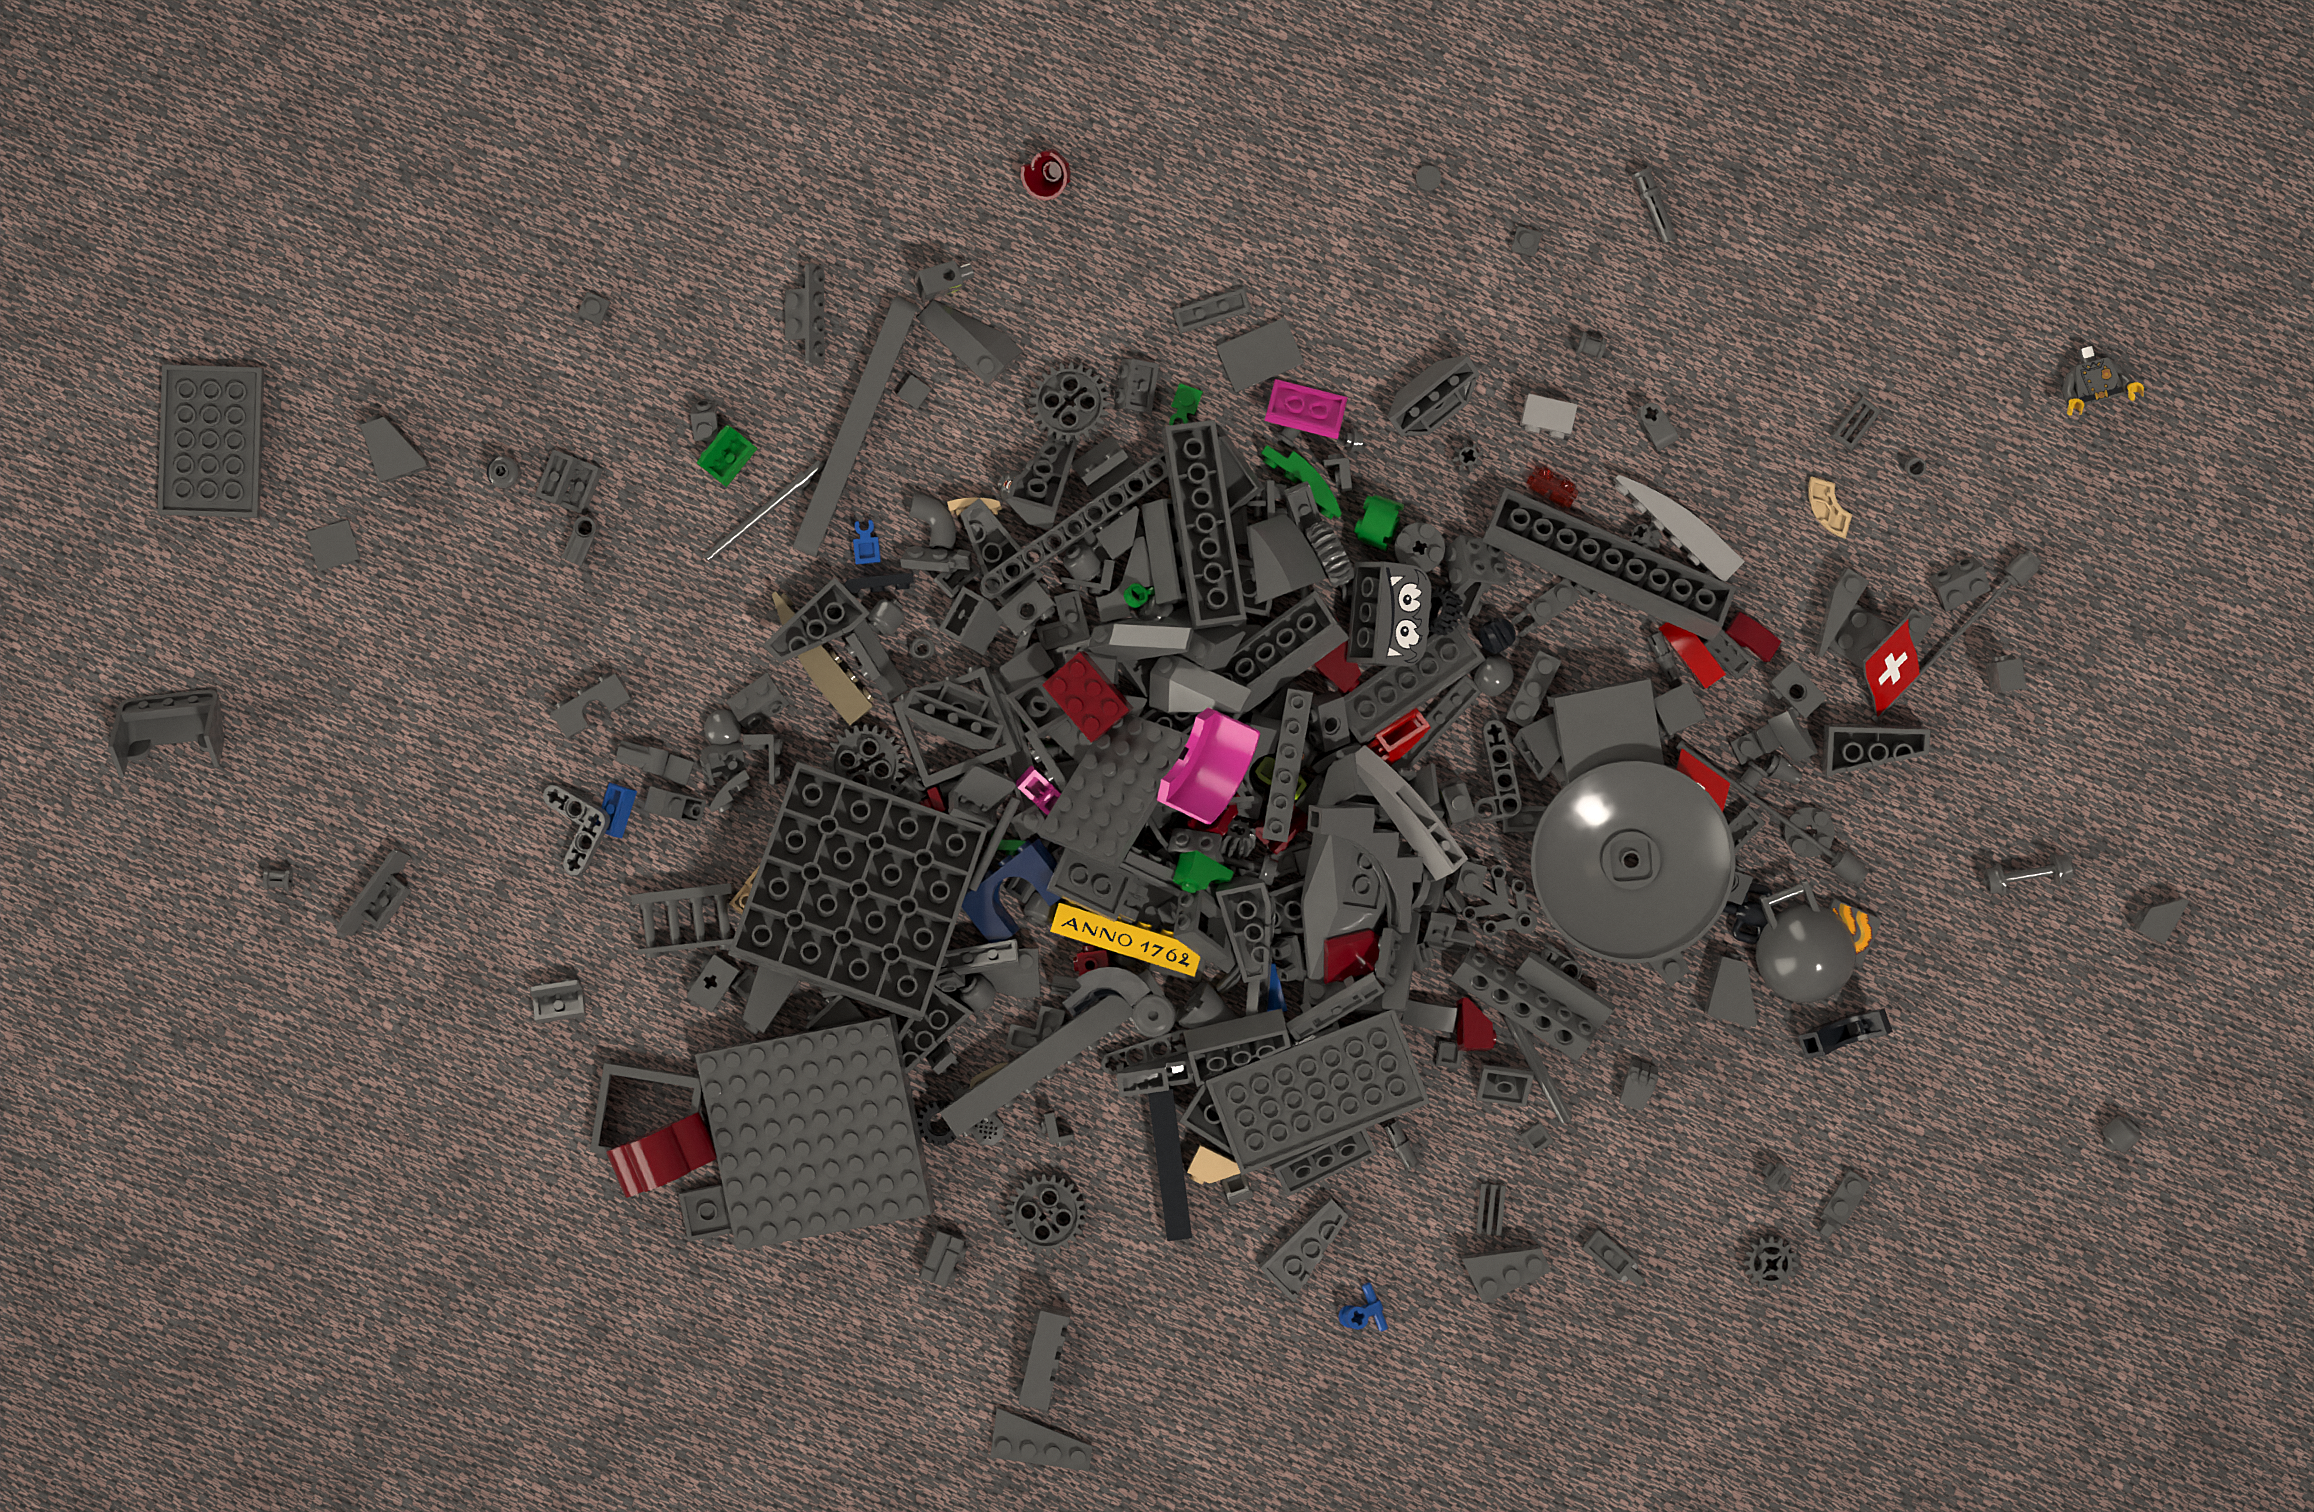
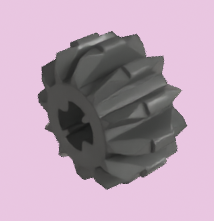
(1238, 840)

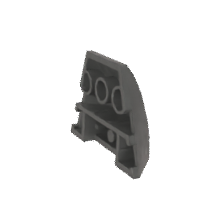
(1281, 558)

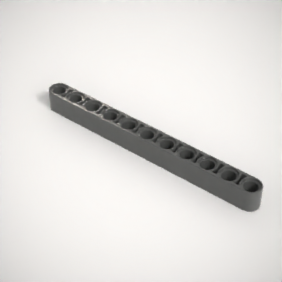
(854, 427)
(1080, 518)

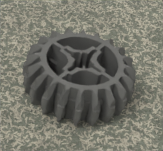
(1330, 553)

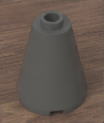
(1203, 1008)

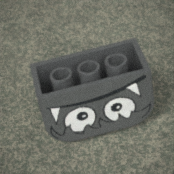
(1388, 614)

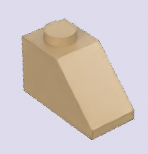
(1211, 1165)

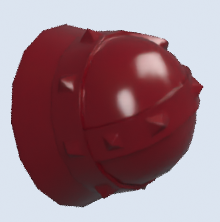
(1046, 175)

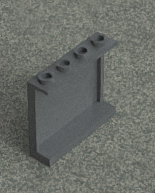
(1606, 726)

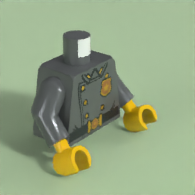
(2096, 382)

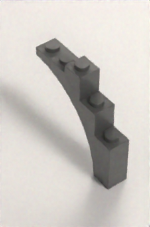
(1380, 847)

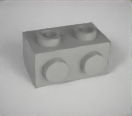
(1548, 415)

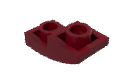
(1754, 636)

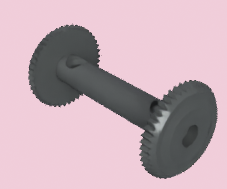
(1154, 1015)

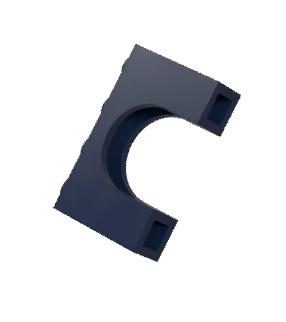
(985, 906)

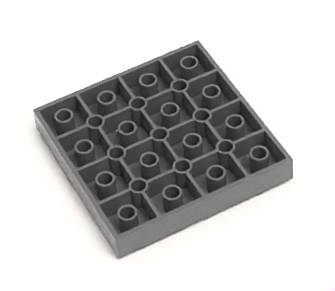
(858, 892)
(815, 1132)

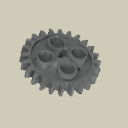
(1085, 418)
(855, 744)
(1065, 1202)

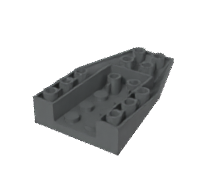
(1339, 896)

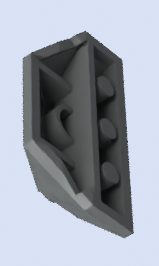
(1434, 396)
(955, 714)

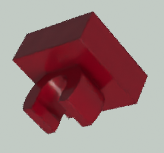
(936, 800)

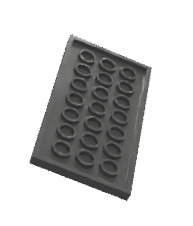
(1317, 1091)

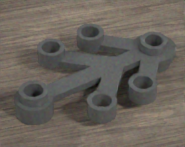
(1499, 904)

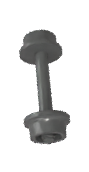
(2059, 868)
(1266, 870)

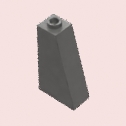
(766, 999)

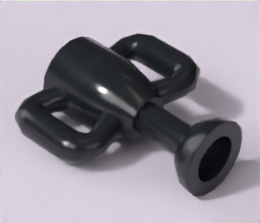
(1749, 913)

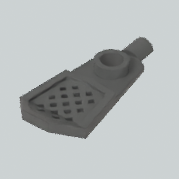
(958, 1091)

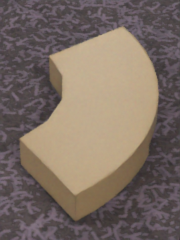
(1826, 507)

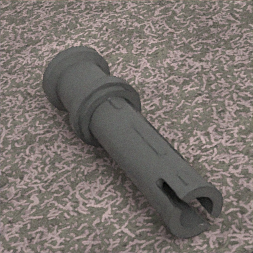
(1653, 191)

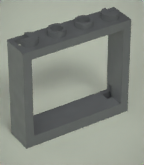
(1012, 745)
(643, 1073)

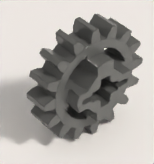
(1763, 1270)

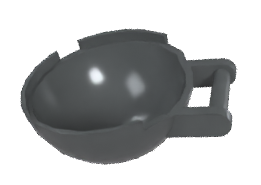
(1804, 949)

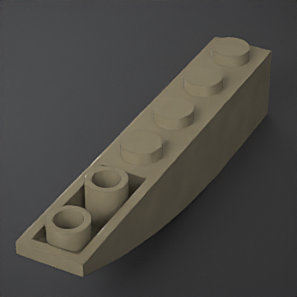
(827, 674)

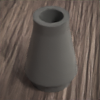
(1781, 769)

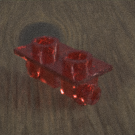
(1562, 490)

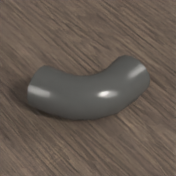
(937, 517)

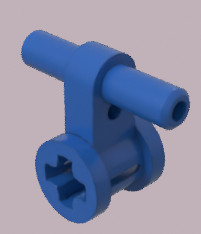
(1373, 1307)

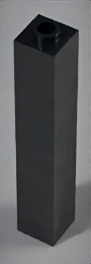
(1170, 1165)

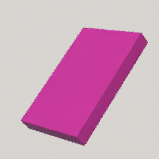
(1306, 409)

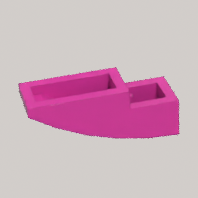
(1038, 789)

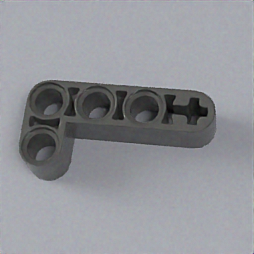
(1496, 770)

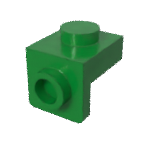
(1010, 845)

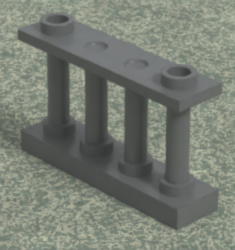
(671, 899)

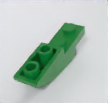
(1299, 469)

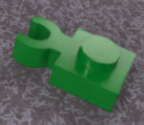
(1186, 402)

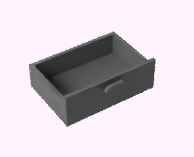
(1239, 478)

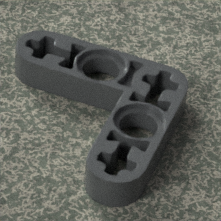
(584, 819)

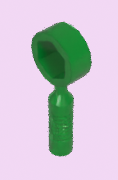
(1141, 591)

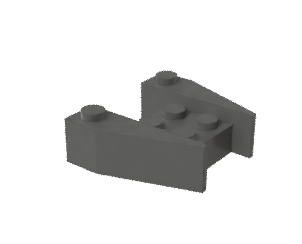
(1853, 630)

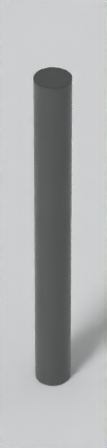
(993, 844)

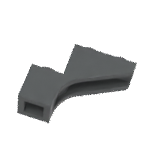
(1138, 570)

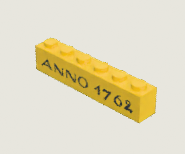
(1125, 938)

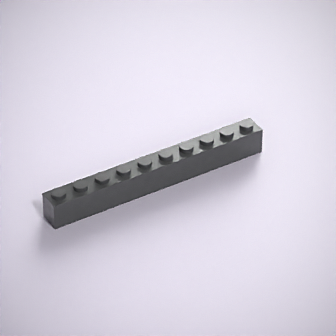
(1040, 1061)

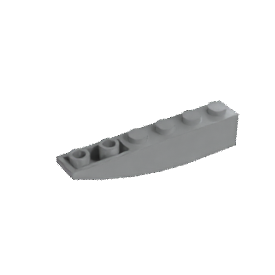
(1684, 528)
(1410, 815)

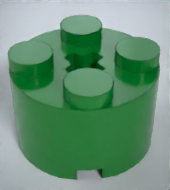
(1379, 521)

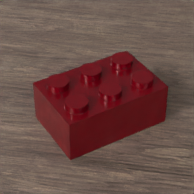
(1087, 696)

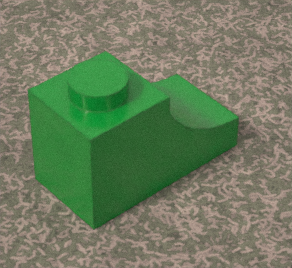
(1197, 871)

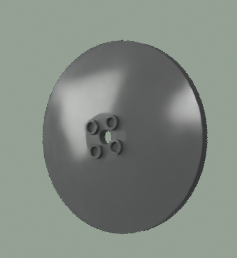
(1680, 870)

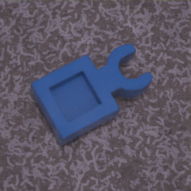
(866, 548)

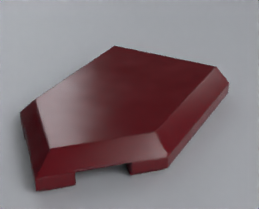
(1350, 955)

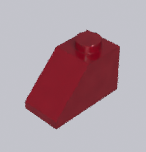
(1473, 1028)

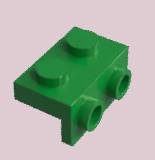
(726, 455)

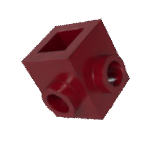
(1098, 955)

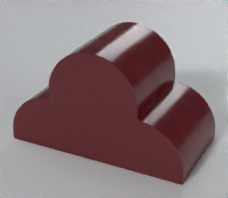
(662, 1155)

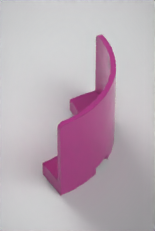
(1212, 767)

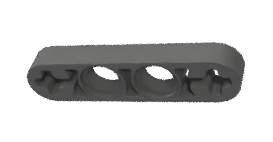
(1147, 1049)

